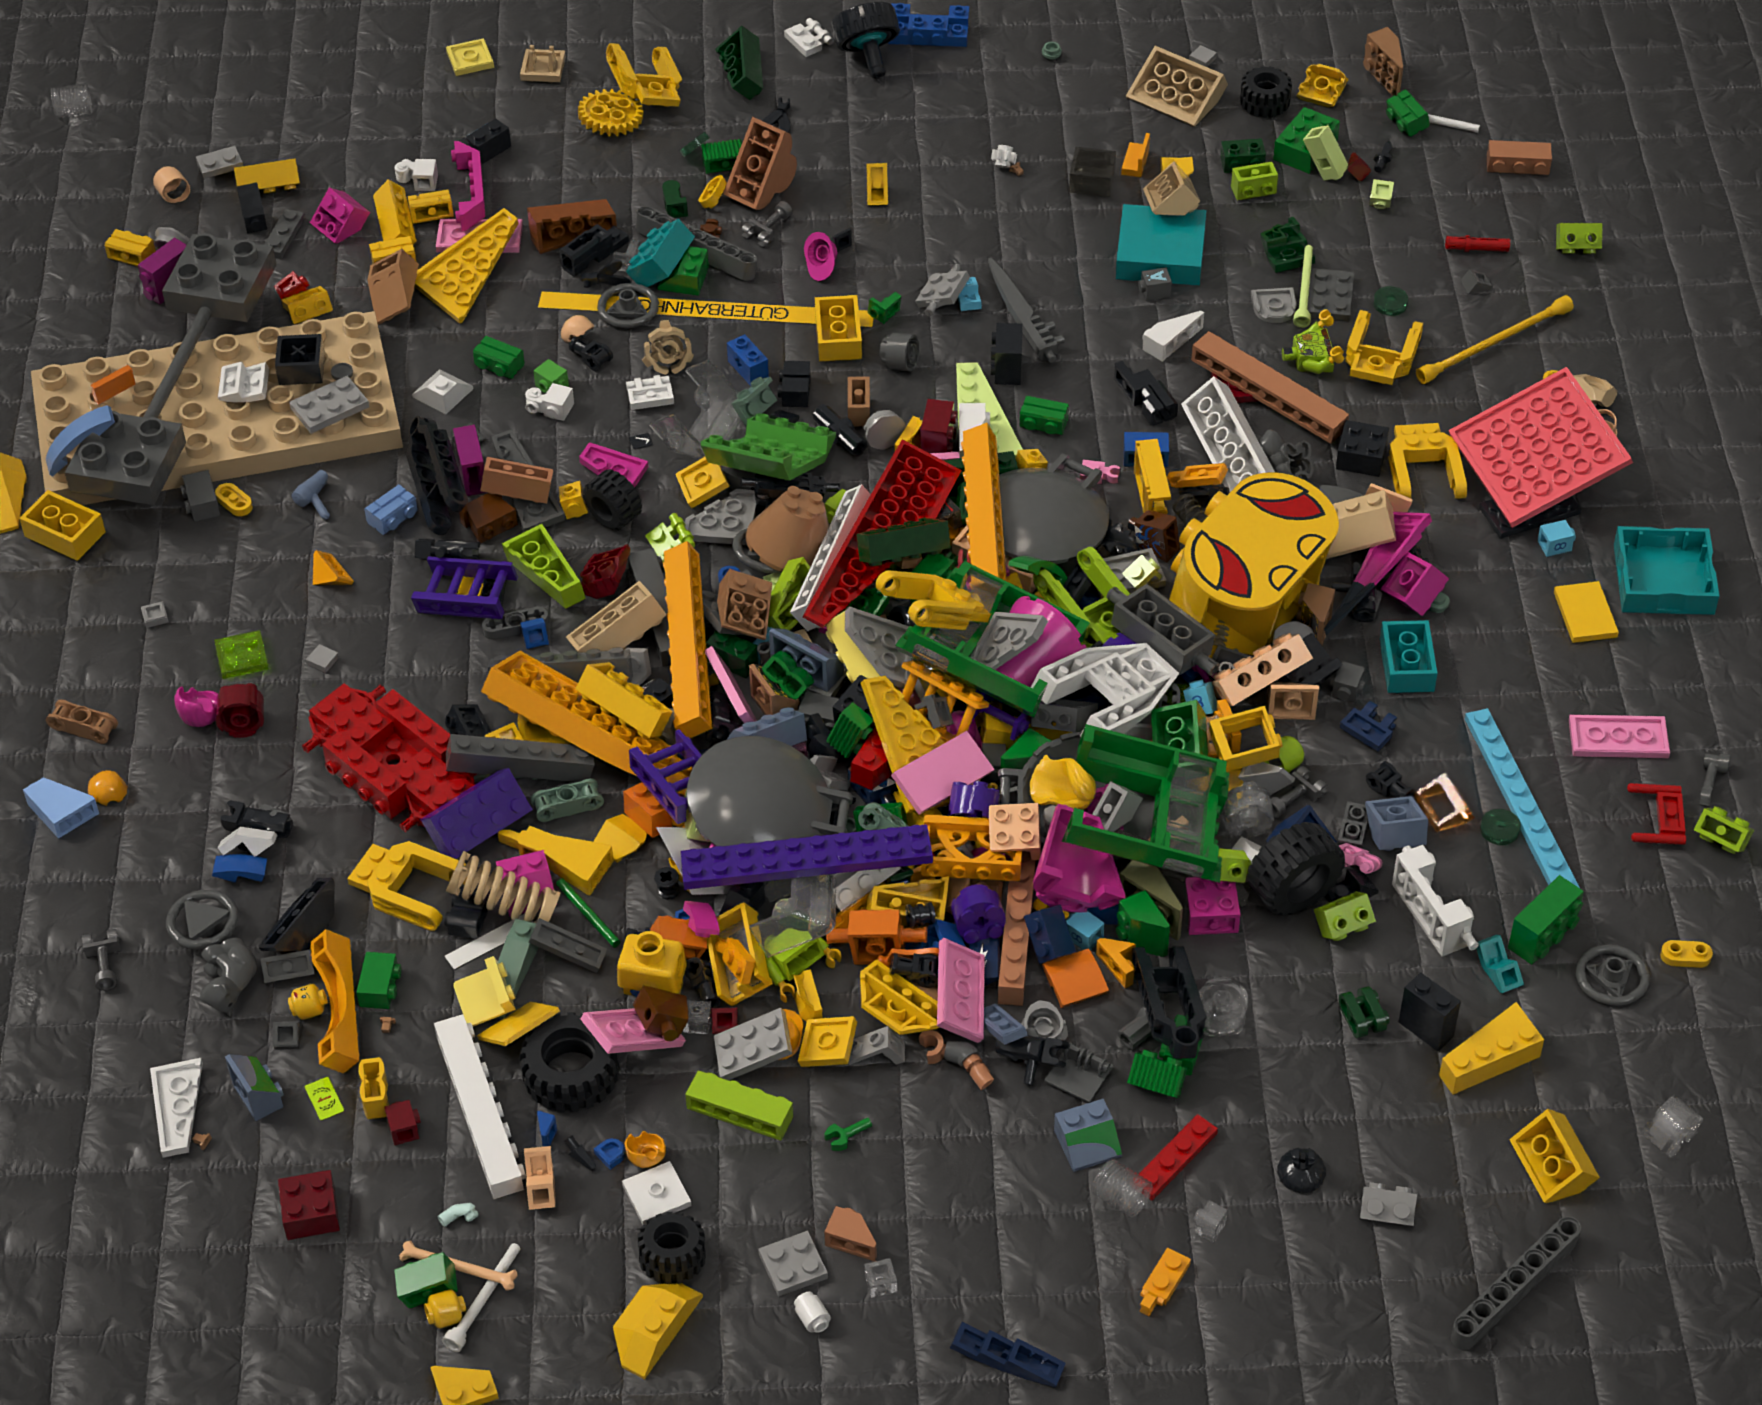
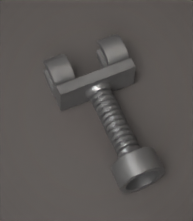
(765, 234)
(1301, 787)
(105, 978)

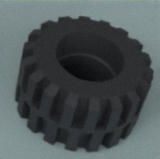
(1265, 91)
(612, 499)
(671, 1231)

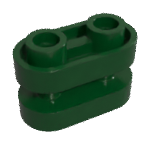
(1369, 1003)

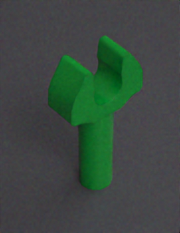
(844, 1133)

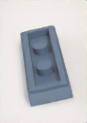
(1002, 1024)

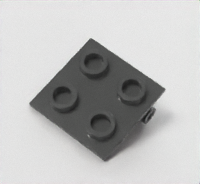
(1082, 1073)

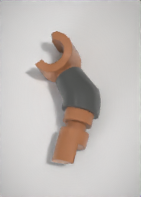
(957, 1052)

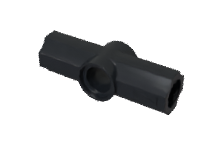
(844, 430)

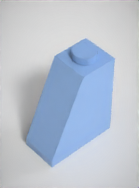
(60, 805)

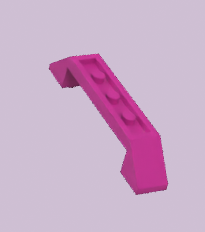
(474, 210)

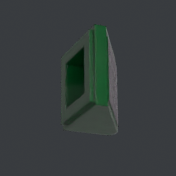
(902, 874)

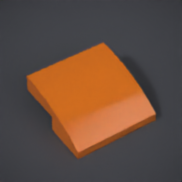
(1075, 977)

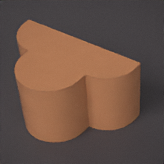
(761, 165)

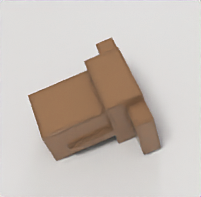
(1016, 169)
(387, 1023)
(202, 1140)

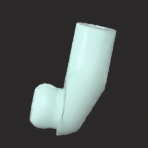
(456, 1211)

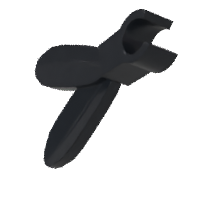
(780, 116)
(605, 275)
(1206, 490)

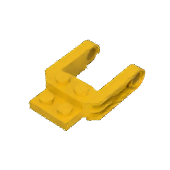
(648, 88)
(1380, 363)
(1425, 444)
(943, 601)
(384, 872)

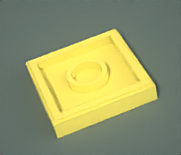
(470, 57)

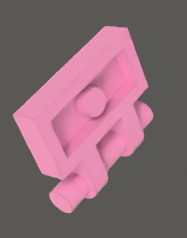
(1360, 857)

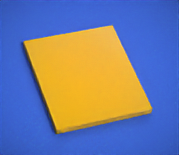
(518, 1023)

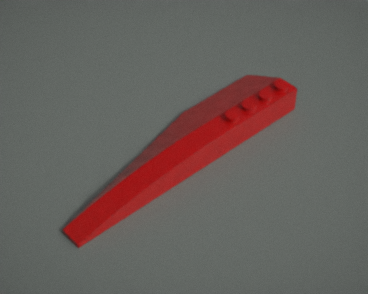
(909, 489)

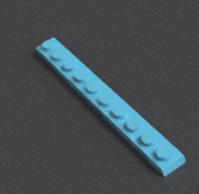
(1518, 796)

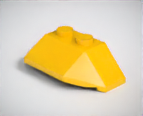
(896, 1001)
(652, 1324)

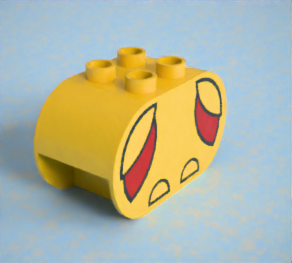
(1254, 557)

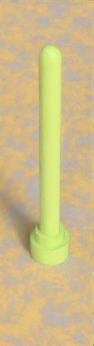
(1302, 316)

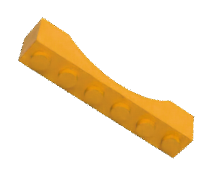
(333, 961)

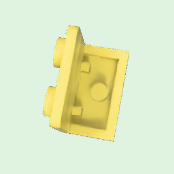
(485, 993)

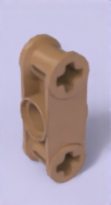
(81, 721)

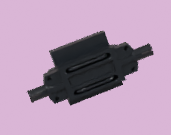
(770, 488)

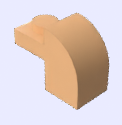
(540, 1177)

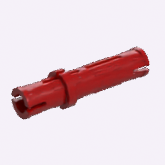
(1471, 243)

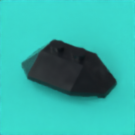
(303, 919)

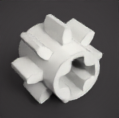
(1003, 156)

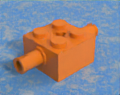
(875, 934)

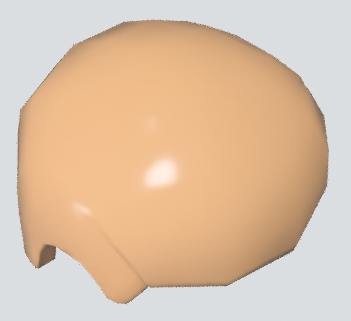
(575, 326)

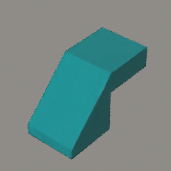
(1500, 969)

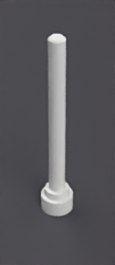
(455, 1338)

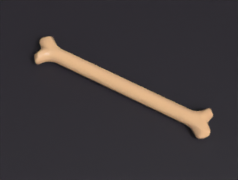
(505, 1279)

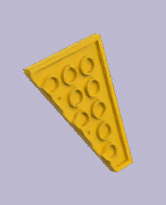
(461, 270)
(901, 729)

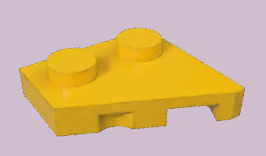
(464, 1385)

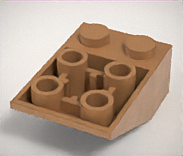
(1384, 59)
(392, 285)
(744, 603)

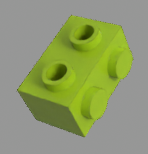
(1254, 180)
(1579, 237)
(1718, 827)
(1344, 916)

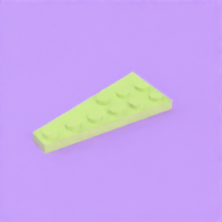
(974, 388)

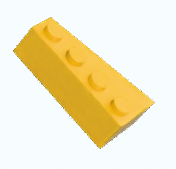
(623, 699)
(1492, 1050)

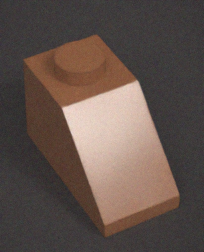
(850, 1234)

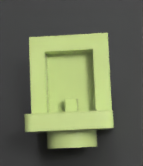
(1381, 194)
(1142, 571)

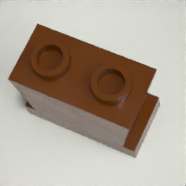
(488, 516)

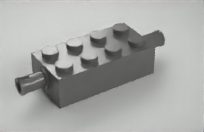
(1165, 627)

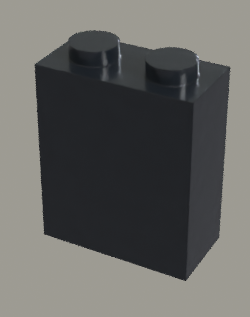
(1429, 1011)

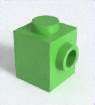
(550, 373)

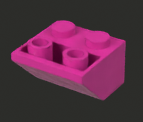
(339, 215)

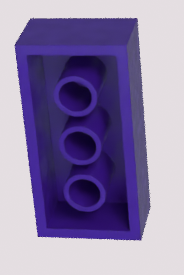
(476, 814)

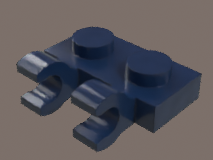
(1366, 729)

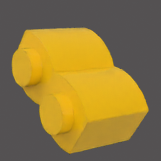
(373, 1087)

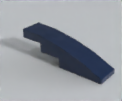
(1008, 1356)

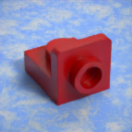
(291, 285)

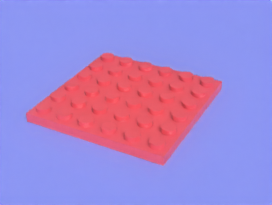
(1540, 447)

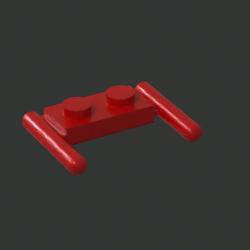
(1669, 813)

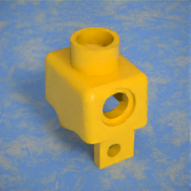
(651, 962)

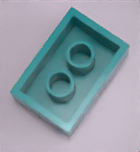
(660, 253)
(1408, 656)

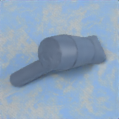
(308, 492)

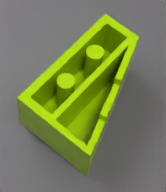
(785, 594)

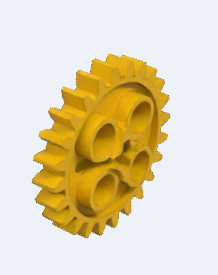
(610, 112)

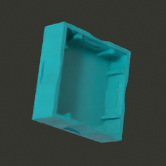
(1160, 242)
(1666, 570)

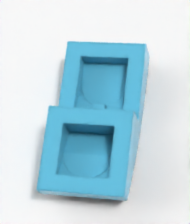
(969, 296)

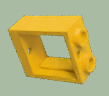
(1240, 721)

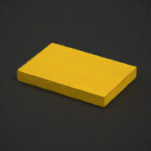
(1585, 612)

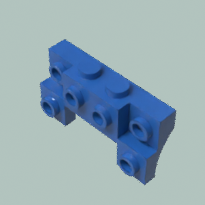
(932, 29)

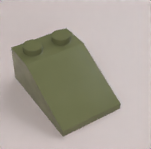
(1142, 877)

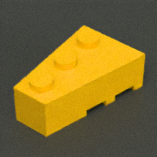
(898, 895)

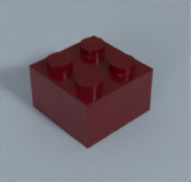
(938, 426)
(308, 1204)

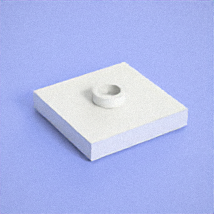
(656, 1192)

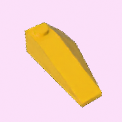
(11, 492)

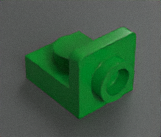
(886, 309)

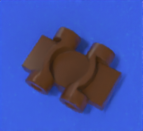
(712, 227)

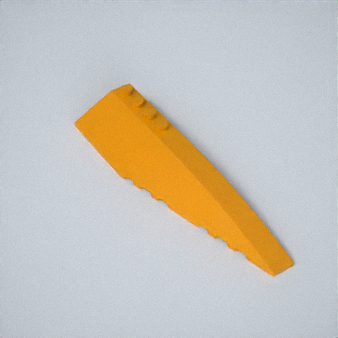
(555, 704)

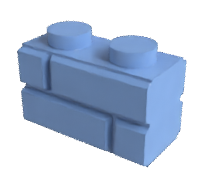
(391, 509)

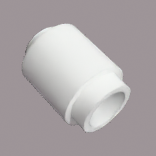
(812, 1312)

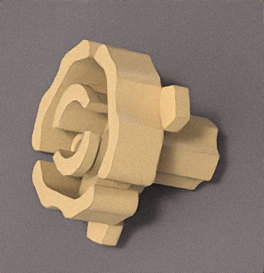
(665, 336)

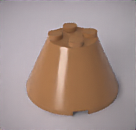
(789, 528)

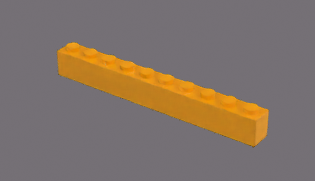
(983, 500)
(687, 640)

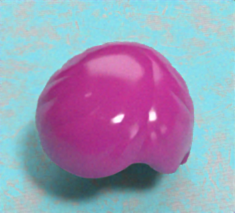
(196, 707)

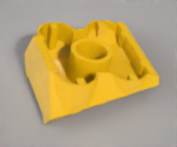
(1322, 85)

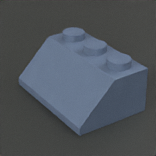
(820, 663)
(784, 726)

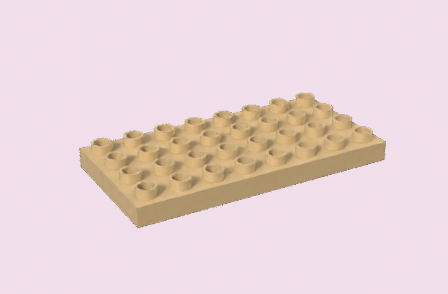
(224, 435)

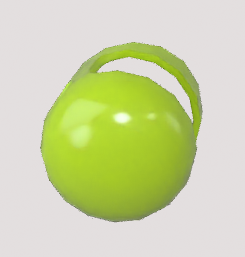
(1290, 754)

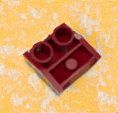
(604, 572)

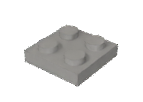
(793, 1263)

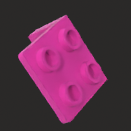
(1212, 906)

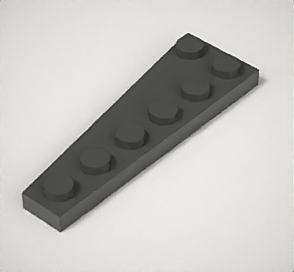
(529, 513)

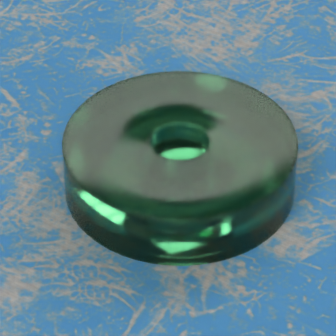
(695, 143)
(1390, 300)
(1495, 834)

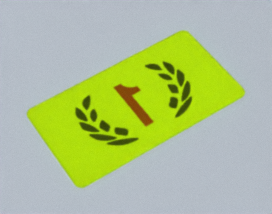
(324, 1098)

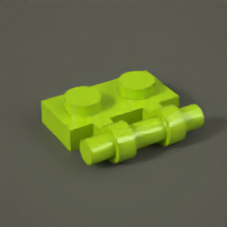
(662, 537)

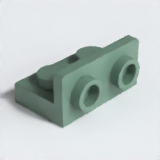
(755, 399)

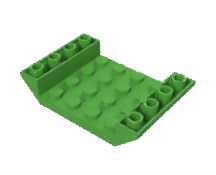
(772, 447)

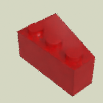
(870, 764)

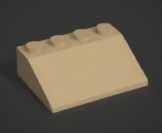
(1177, 86)

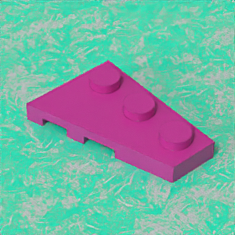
(601, 458)

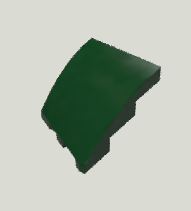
(1285, 246)

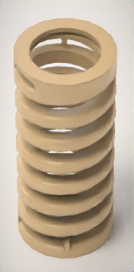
(547, 898)

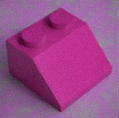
(1415, 583)
(530, 865)

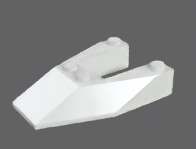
(1127, 675)

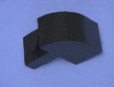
(817, 734)

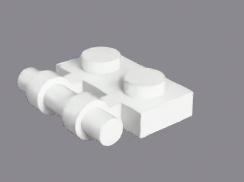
(803, 37)
(650, 392)

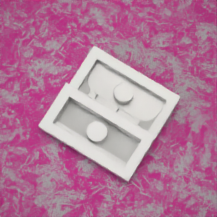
(243, 383)

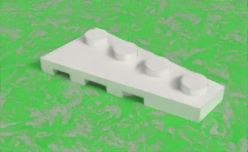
(175, 1103)

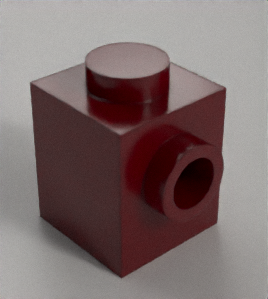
(402, 1122)

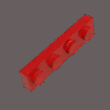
(1178, 1154)

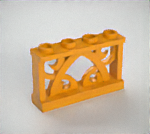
(955, 864)

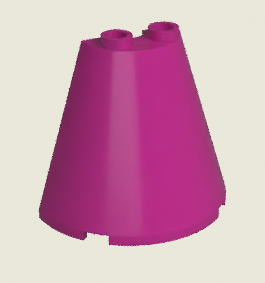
(1057, 642)
(1074, 874)

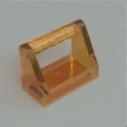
(1440, 785)

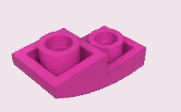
(702, 918)

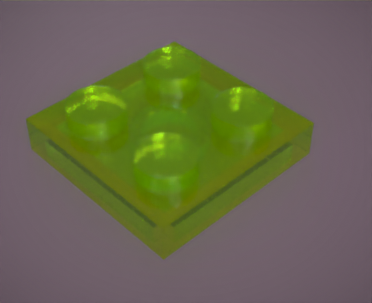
(241, 654)

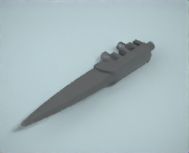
(1033, 329)

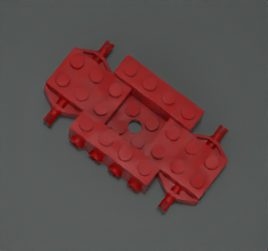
(366, 734)

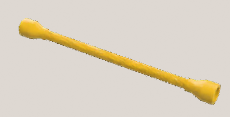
(1430, 371)

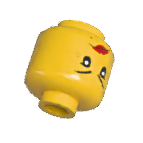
(307, 1001)

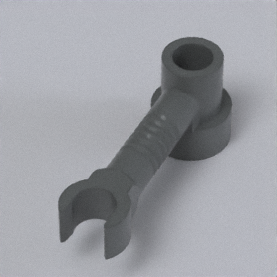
(1714, 764)

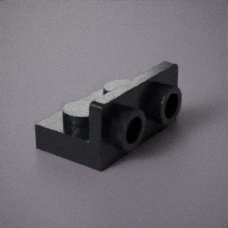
(466, 720)

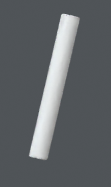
(1454, 123)

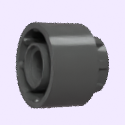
(900, 351)

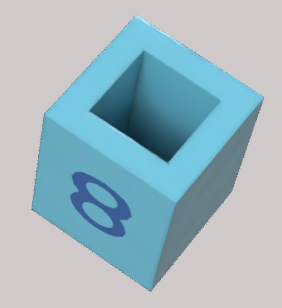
(1556, 538)
(1203, 694)
(1085, 929)

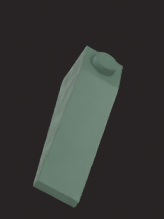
(518, 954)

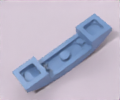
(93, 421)

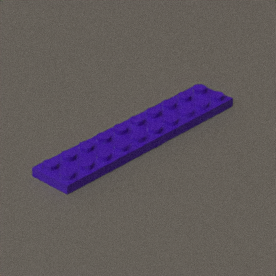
(806, 856)

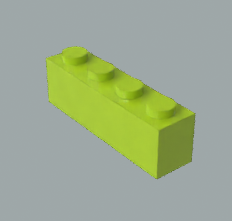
(739, 1105)

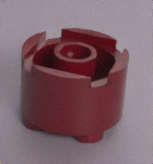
(240, 709)

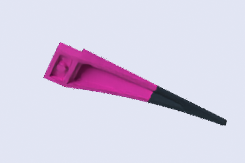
(1381, 560)

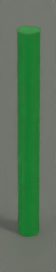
(588, 912)

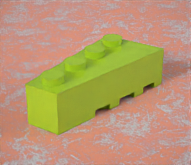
(544, 564)

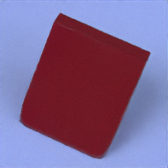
(1358, 167)
(724, 1019)

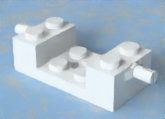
(1445, 925)

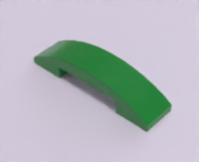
(1034, 565)

